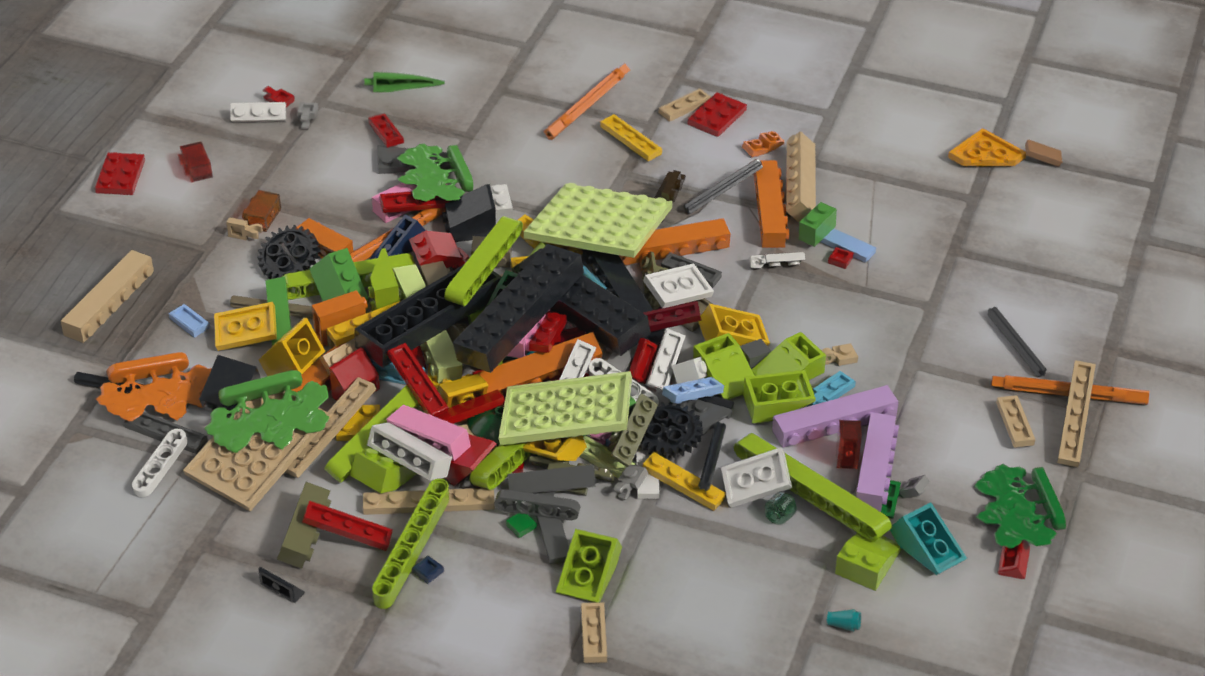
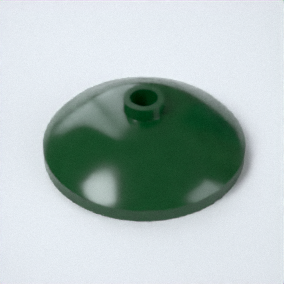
(487, 424)

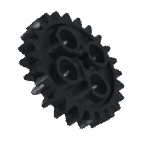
(300, 244)
(672, 431)

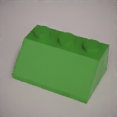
(337, 276)

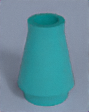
(845, 619)

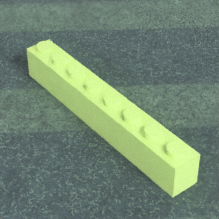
(439, 349)

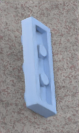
(692, 390)

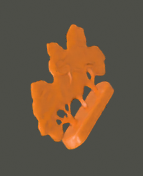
(164, 394)

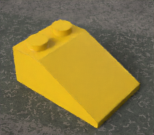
(742, 325)

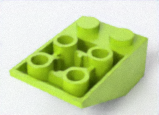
(793, 355)
(724, 363)
(379, 471)

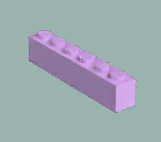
(824, 417)
(876, 460)

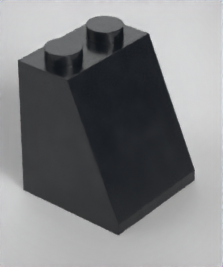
(470, 215)
(223, 374)

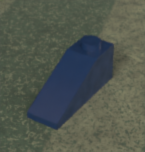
(398, 240)

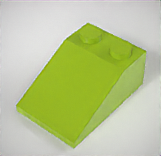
(383, 283)
(776, 394)
(866, 560)
(589, 565)

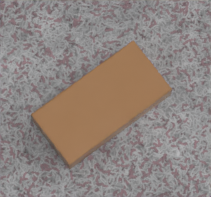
(1043, 153)

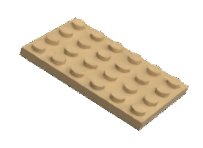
(251, 471)

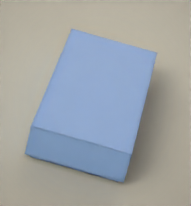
(189, 320)

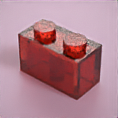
(195, 162)
(848, 444)

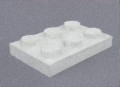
(678, 285)
(756, 477)

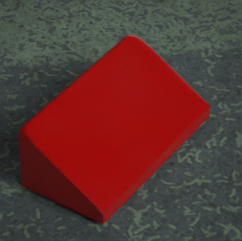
(1014, 560)

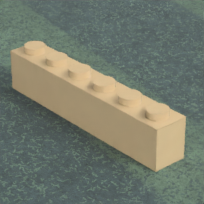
(800, 176)
(107, 296)

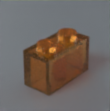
(262, 209)

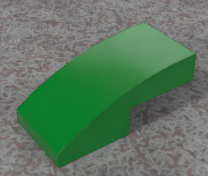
(893, 493)

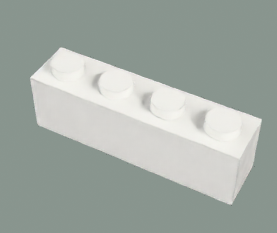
(409, 451)

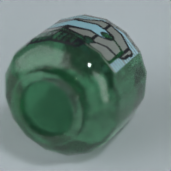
(780, 508)

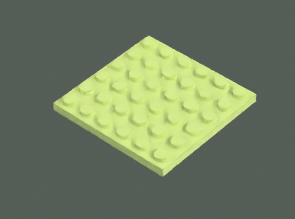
(598, 220)

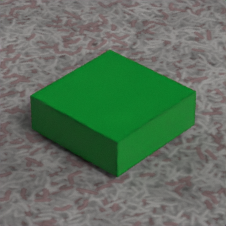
(521, 524)

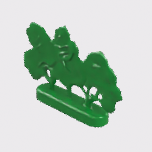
(1015, 512)

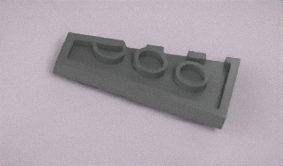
(390, 164)

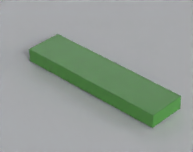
(278, 294)

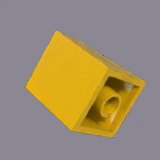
(293, 351)

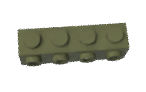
(299, 535)

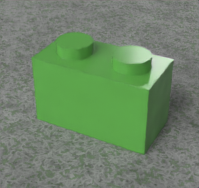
(817, 224)

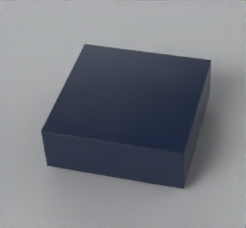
(428, 569)

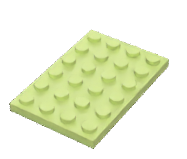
(566, 408)

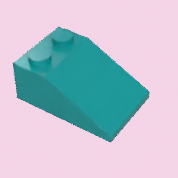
(928, 539)

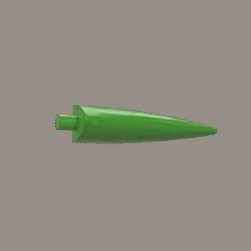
(399, 81)

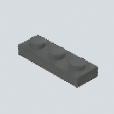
(710, 274)

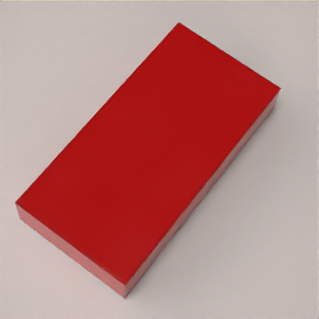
(643, 360)

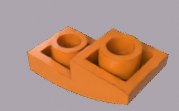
(766, 143)

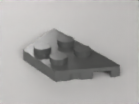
(708, 412)

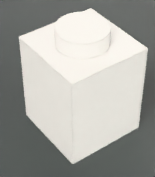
(689, 370)

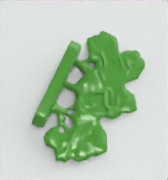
(433, 179)
(275, 418)

